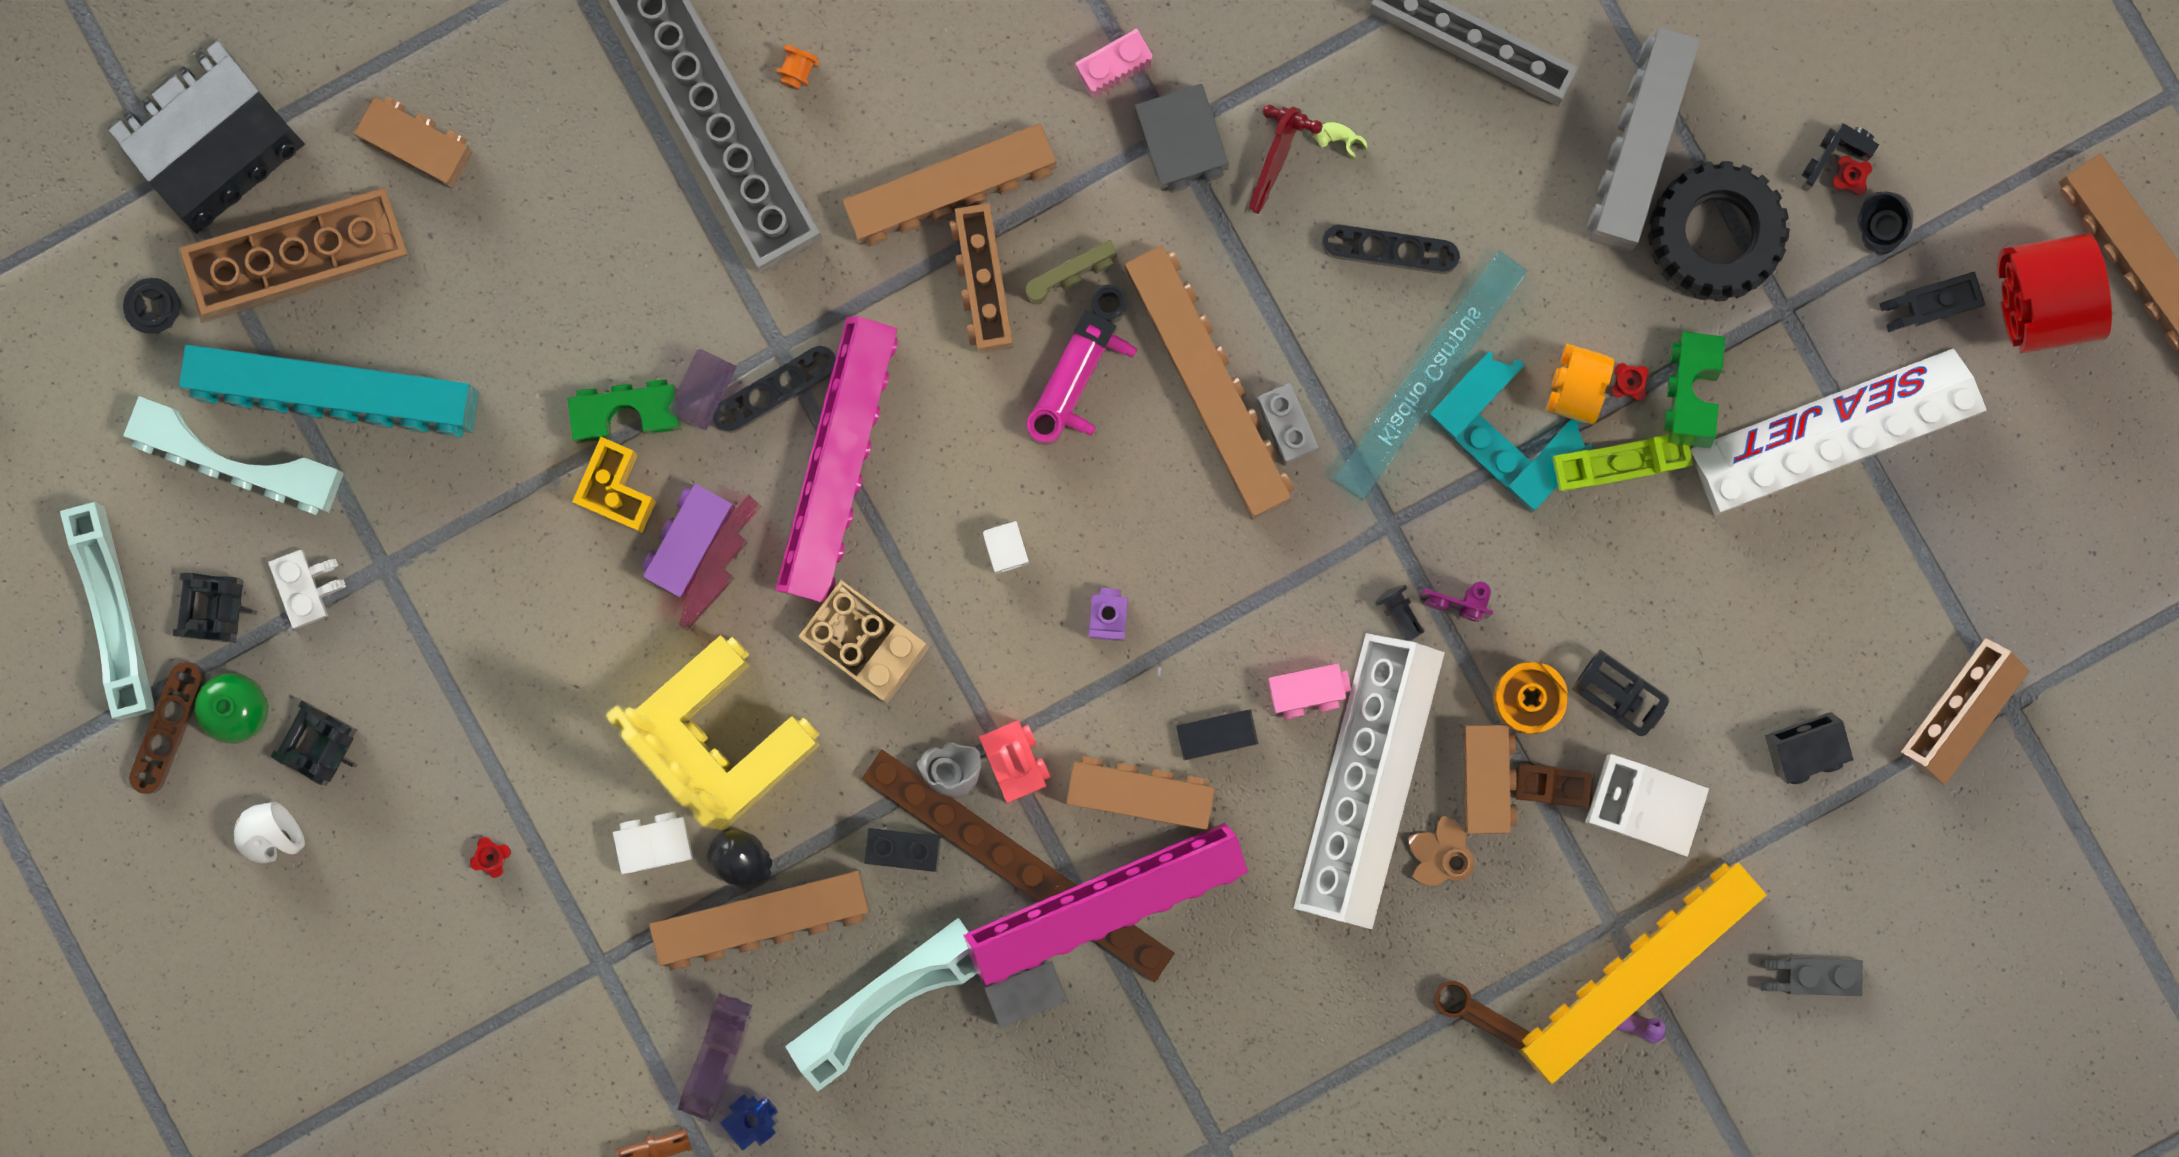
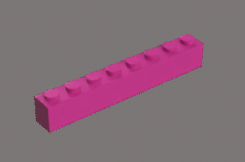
(837, 459)
(1105, 904)

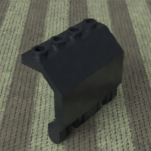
(207, 139)

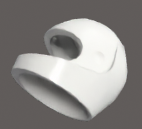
(259, 832)

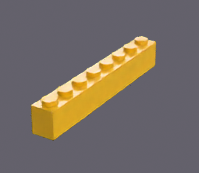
(1642, 973)

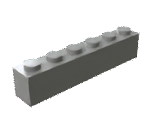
(1480, 45)

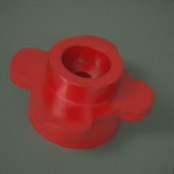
(1843, 180)
(1639, 376)
(480, 860)

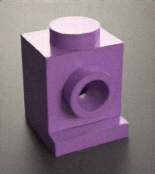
(1108, 629)

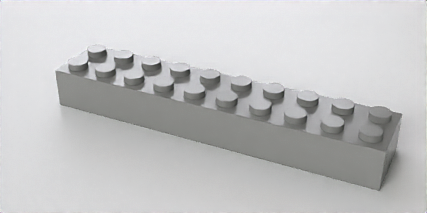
(719, 128)

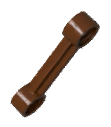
(1483, 1017)

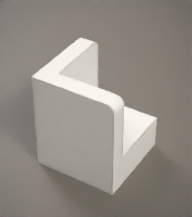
(1005, 547)

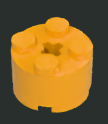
(1580, 384)
(1530, 677)

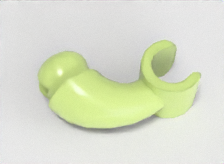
(1335, 131)

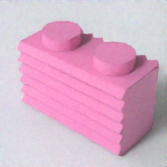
(1114, 63)

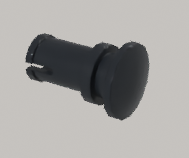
(1398, 608)

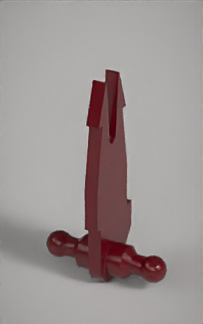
(1288, 122)

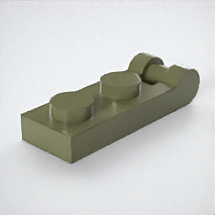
(1069, 273)

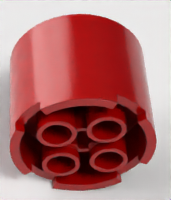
(2055, 293)

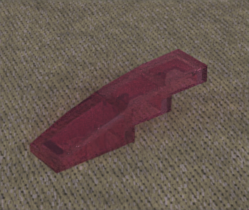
(712, 576)

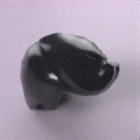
(1885, 221)
(739, 858)

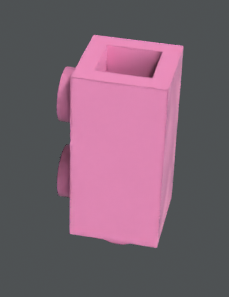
(1309, 689)

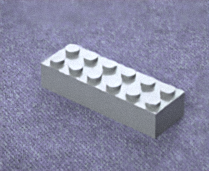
(1644, 140)

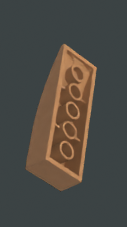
(291, 255)

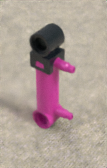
(1089, 342)

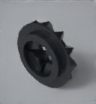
(135, 305)

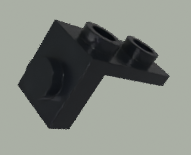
(1856, 141)

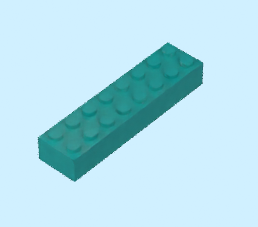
(329, 389)

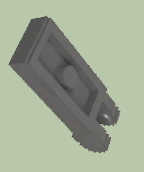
(1817, 976)

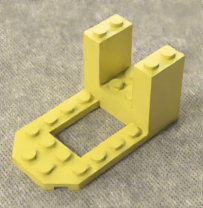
(678, 751)

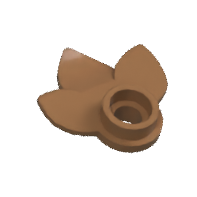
(1436, 851)

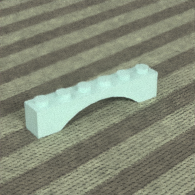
(301, 480)
(119, 647)
(830, 1044)

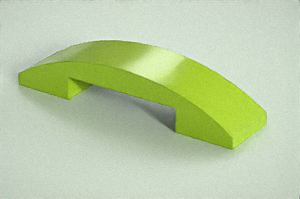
(1620, 463)

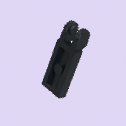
(1937, 301)

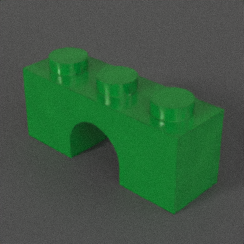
(593, 412)
(1691, 419)

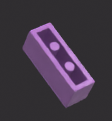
(687, 540)

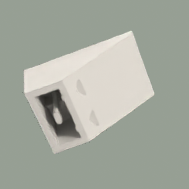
(1647, 805)

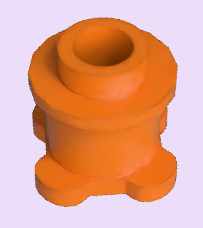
(796, 67)

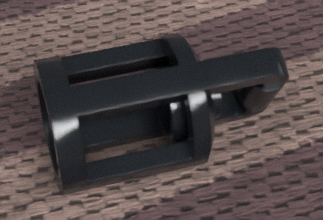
(1626, 697)

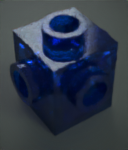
(739, 1127)

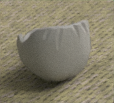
(951, 769)

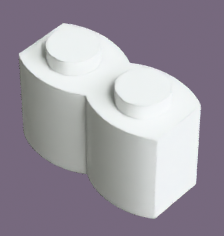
(652, 844)

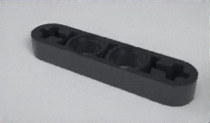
(1391, 244)
(772, 385)

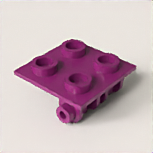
(1471, 608)

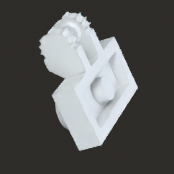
(299, 589)

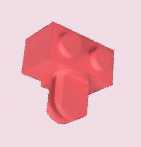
(1014, 762)

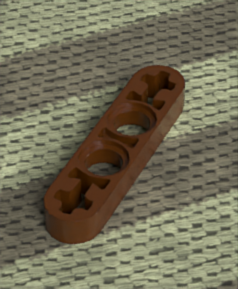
(161, 725)

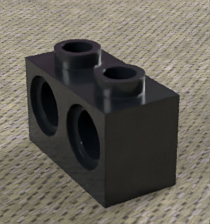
(902, 850)

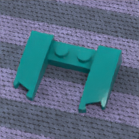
(1461, 420)

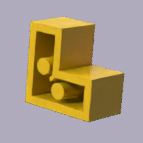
(605, 491)

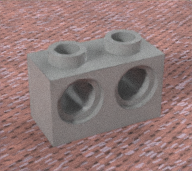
(1287, 424)

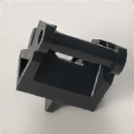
(222, 609)
(327, 749)

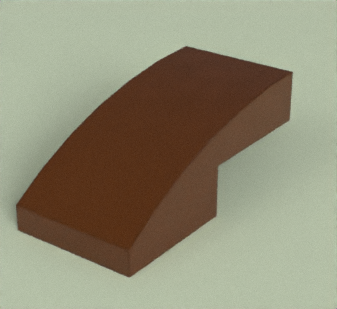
(1555, 786)

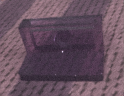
(702, 389)

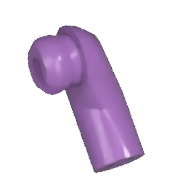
(1648, 1029)

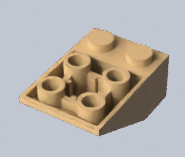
(864, 641)

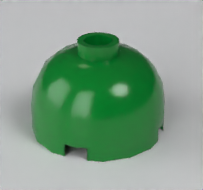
(231, 708)

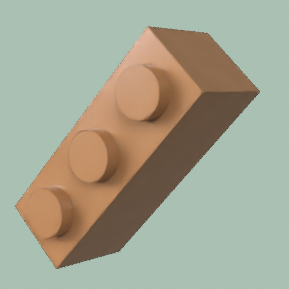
(414, 141)
(1488, 779)

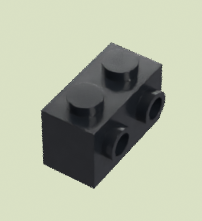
(1809, 748)

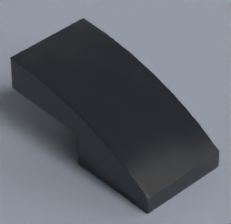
(1217, 734)

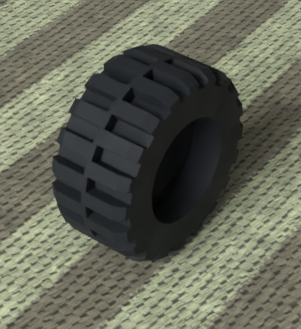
(1748, 194)

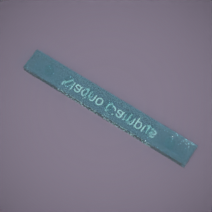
(1430, 375)

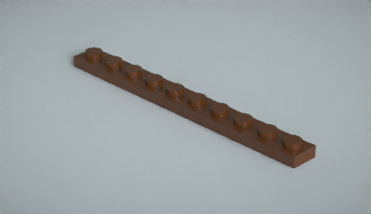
(1003, 855)

